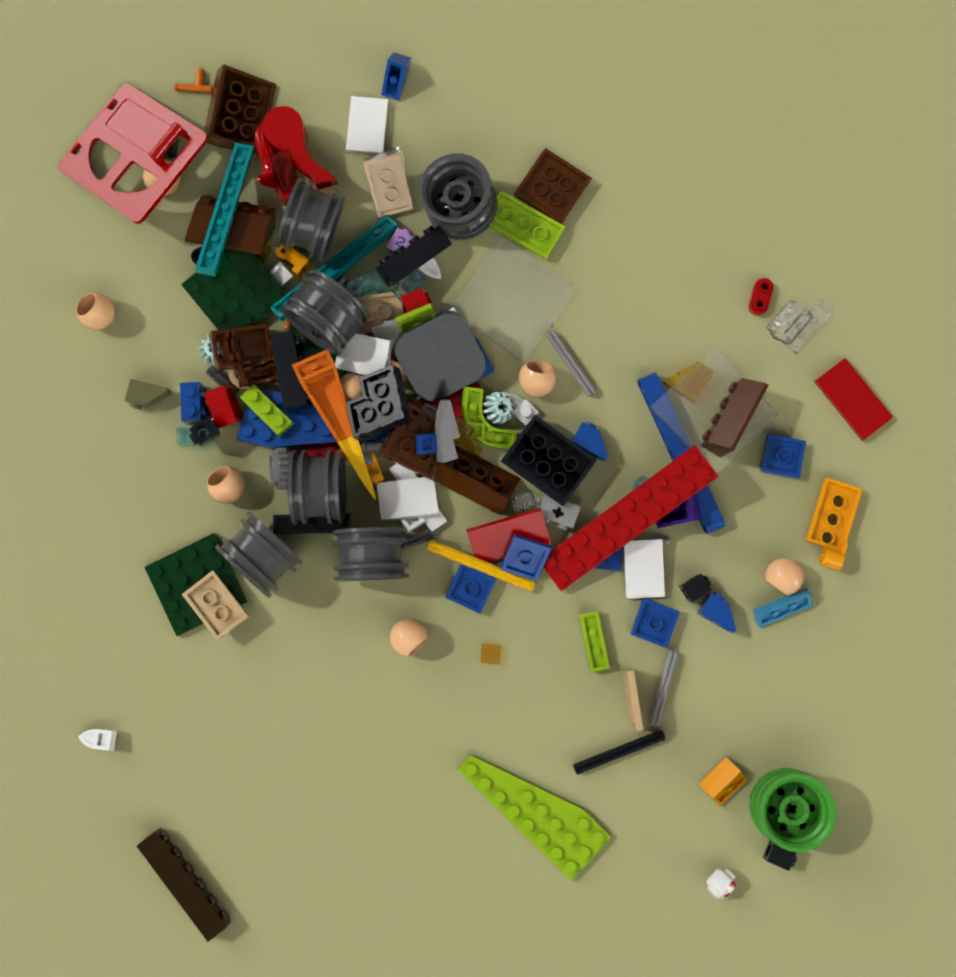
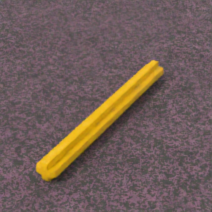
(480, 565)

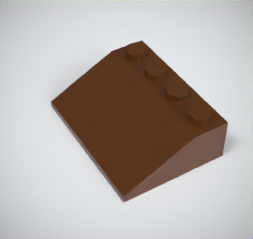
(237, 107)
(249, 229)

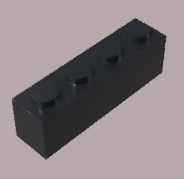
(413, 256)
(286, 352)

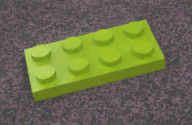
(526, 225)

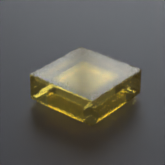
(490, 654)

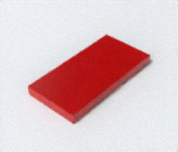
(853, 399)
(493, 538)

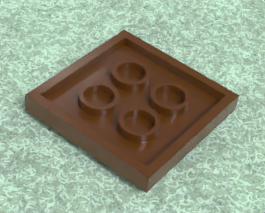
(552, 186)

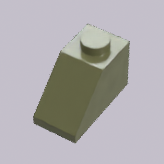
(145, 394)

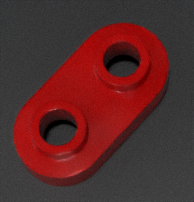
(761, 296)

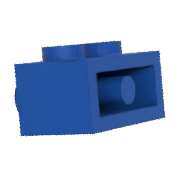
(192, 402)

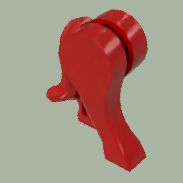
(282, 131)

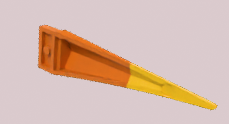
(323, 387)

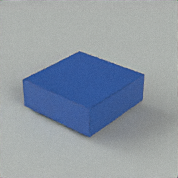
(426, 443)

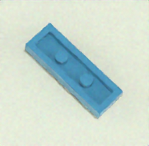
(782, 608)

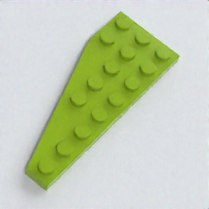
(552, 824)

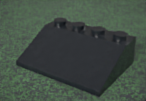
(548, 460)

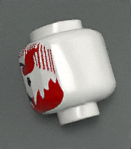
(721, 883)

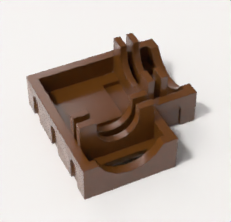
(247, 352)
(401, 444)

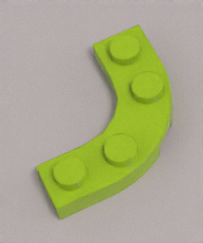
(486, 434)

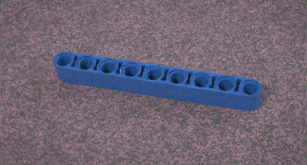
(652, 390)

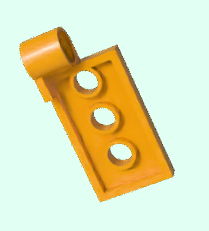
(833, 552)

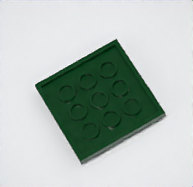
(238, 293)
(182, 570)

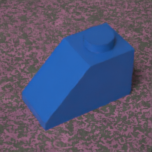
(395, 75)
(590, 441)
(717, 612)

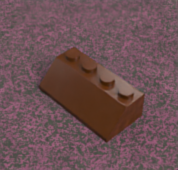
(733, 416)
(477, 480)

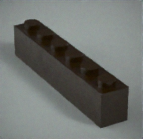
(184, 884)

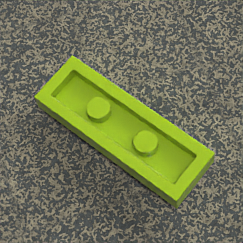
(266, 410)
(594, 641)

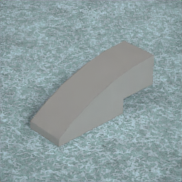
(446, 432)

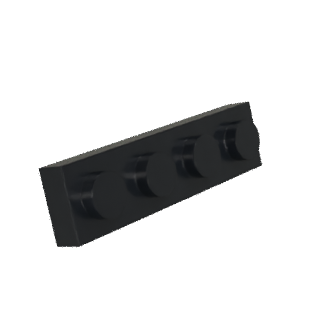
(317, 525)

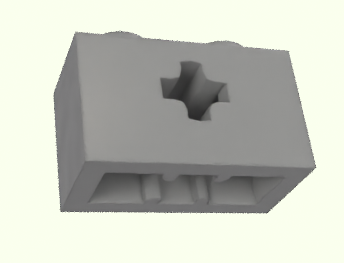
(569, 511)

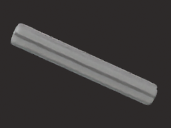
(571, 363)
(663, 688)

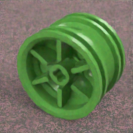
(818, 822)

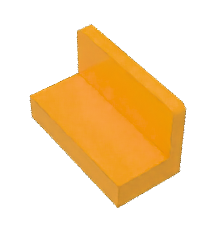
(723, 781)

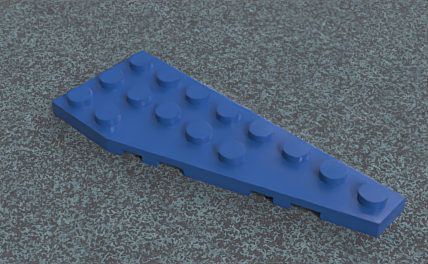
(306, 430)

